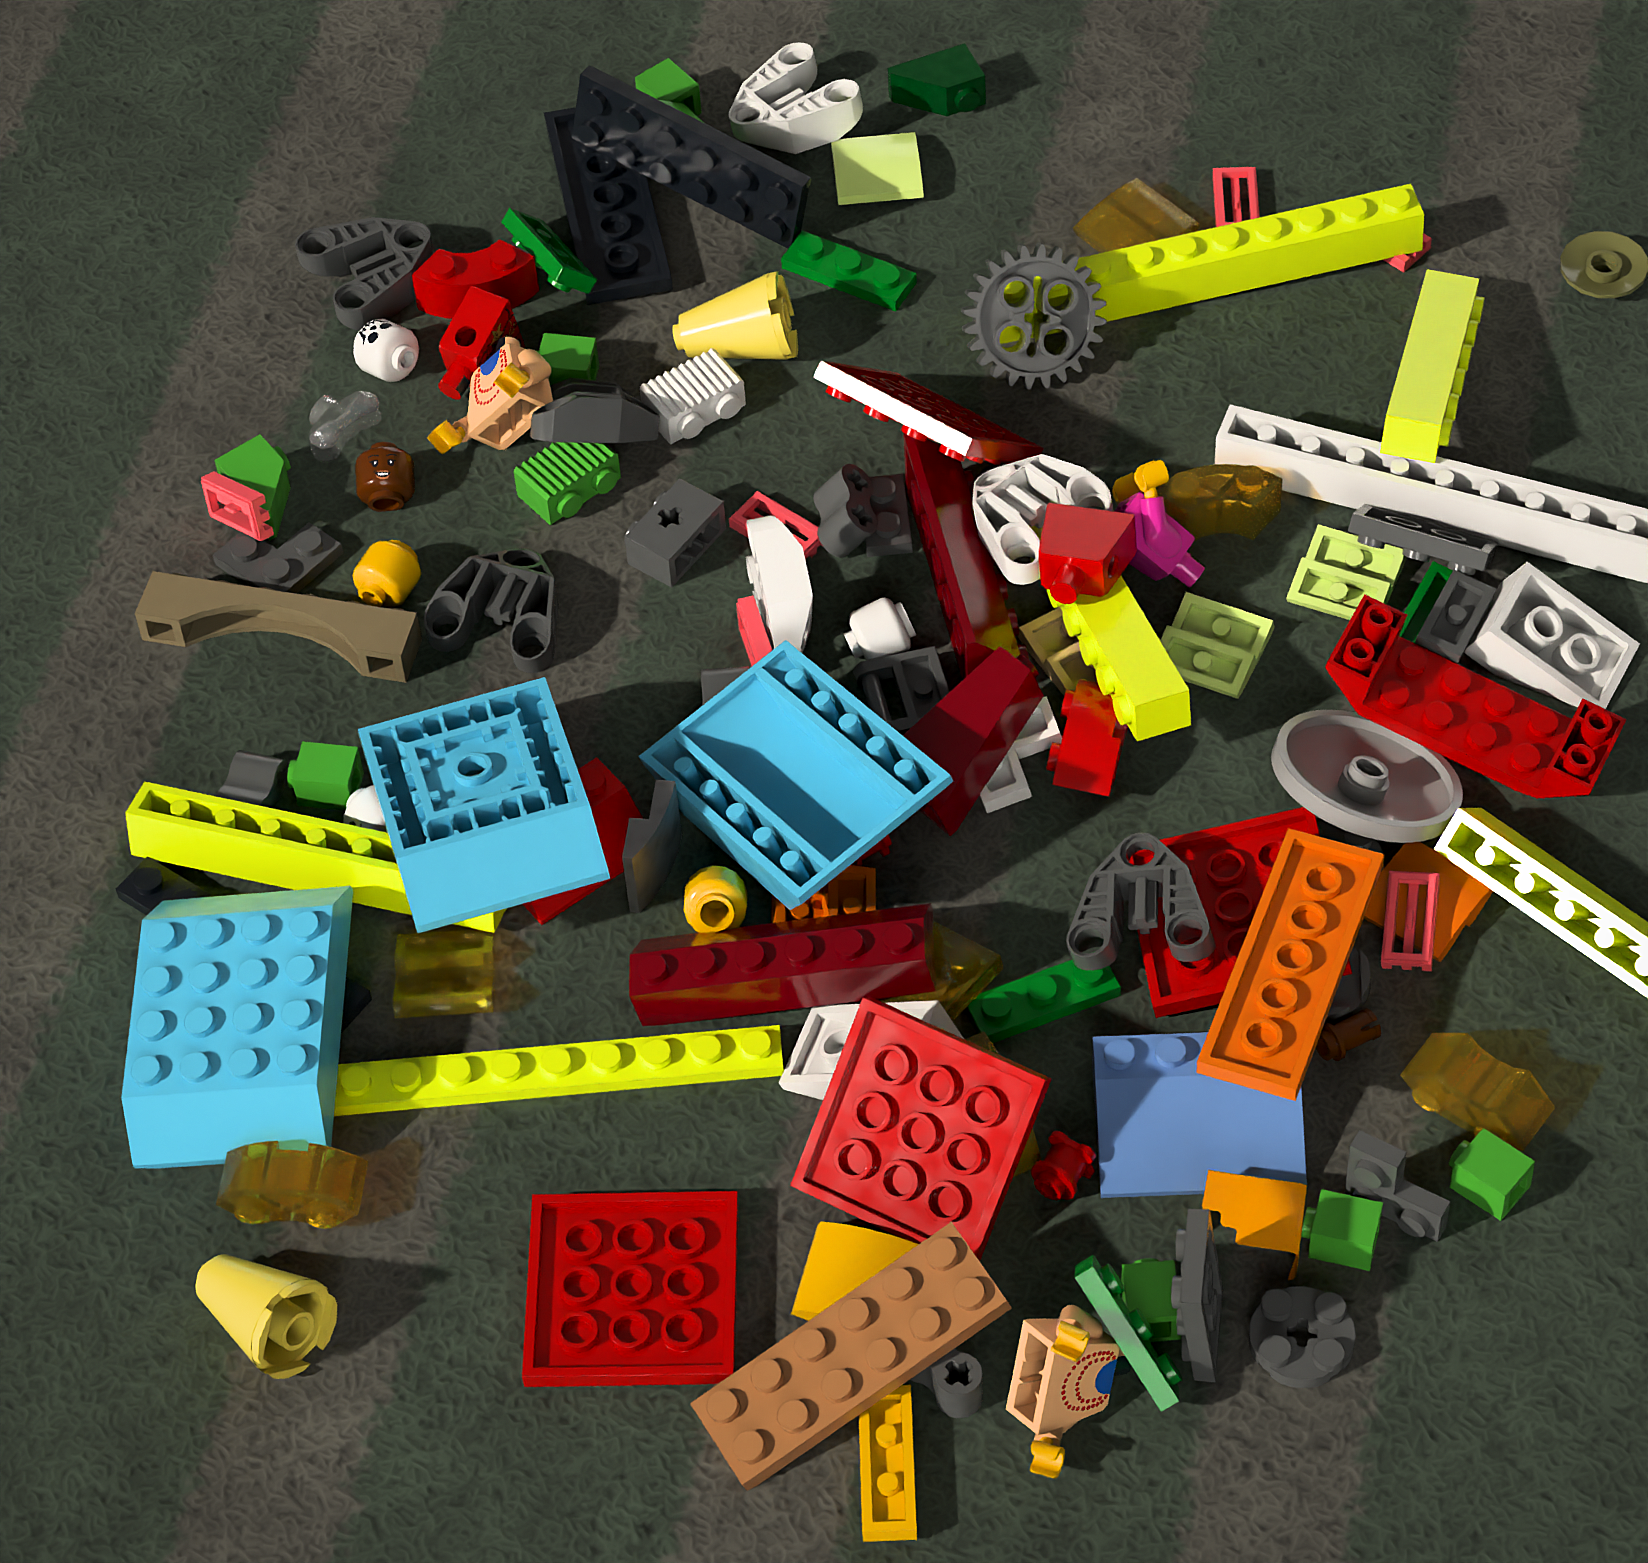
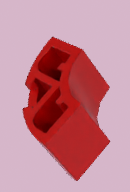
(498, 269)
(1090, 742)

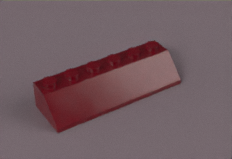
(957, 559)
(783, 965)

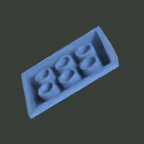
(1169, 1125)

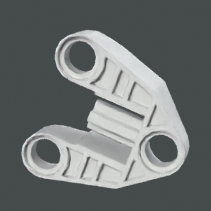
(778, 114)
(1017, 497)
(780, 582)

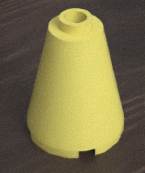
(742, 323)
(268, 1312)

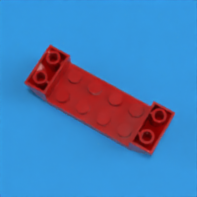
(1466, 712)

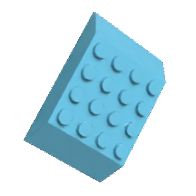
(793, 774)
(236, 1025)

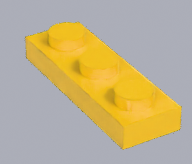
(888, 1469)

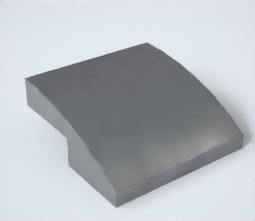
(652, 847)

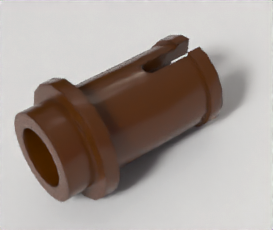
(1346, 1035)

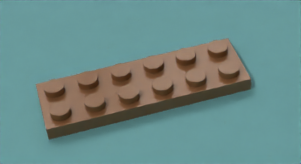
(850, 1356)

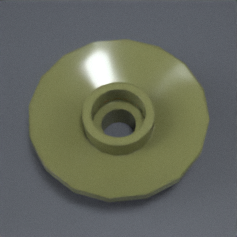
(1604, 264)

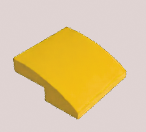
(840, 1262)

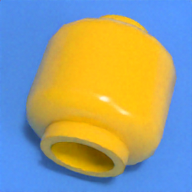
(388, 573)
(715, 899)

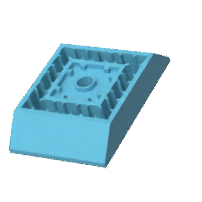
(491, 836)

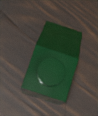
(939, 82)

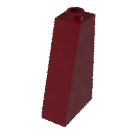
(975, 730)

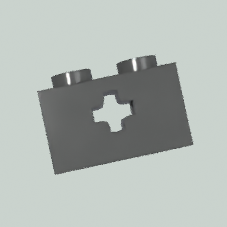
(675, 532)

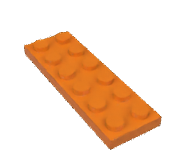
(1290, 964)

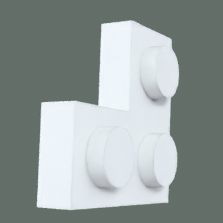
(1008, 781)

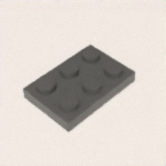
(1422, 539)
(1198, 1294)

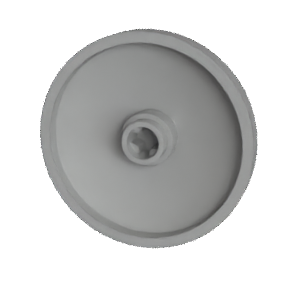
(1365, 777)

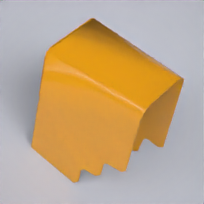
(1260, 1209)

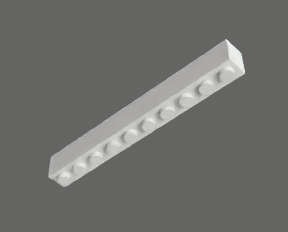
(1447, 493)

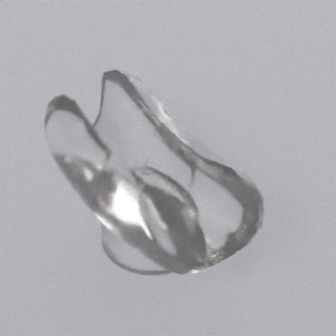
(339, 421)

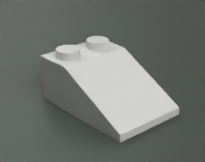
(1550, 641)
(824, 1037)

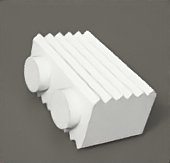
(694, 395)

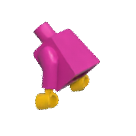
(1159, 538)

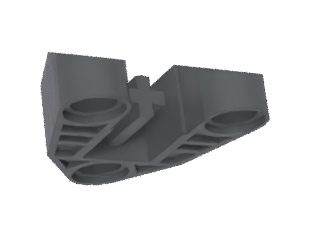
(378, 259)
(593, 414)
(499, 586)
(1101, 908)

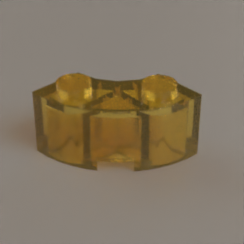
(1223, 499)
(1476, 1089)
(293, 1185)

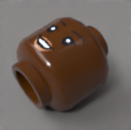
(385, 477)

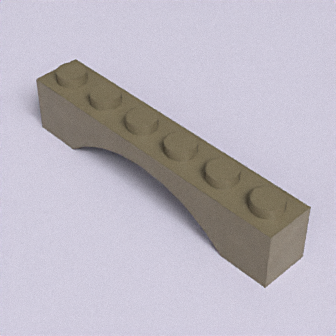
(192, 609)

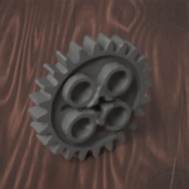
(993, 314)

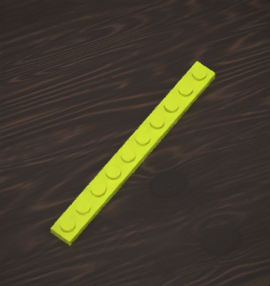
(558, 1070)

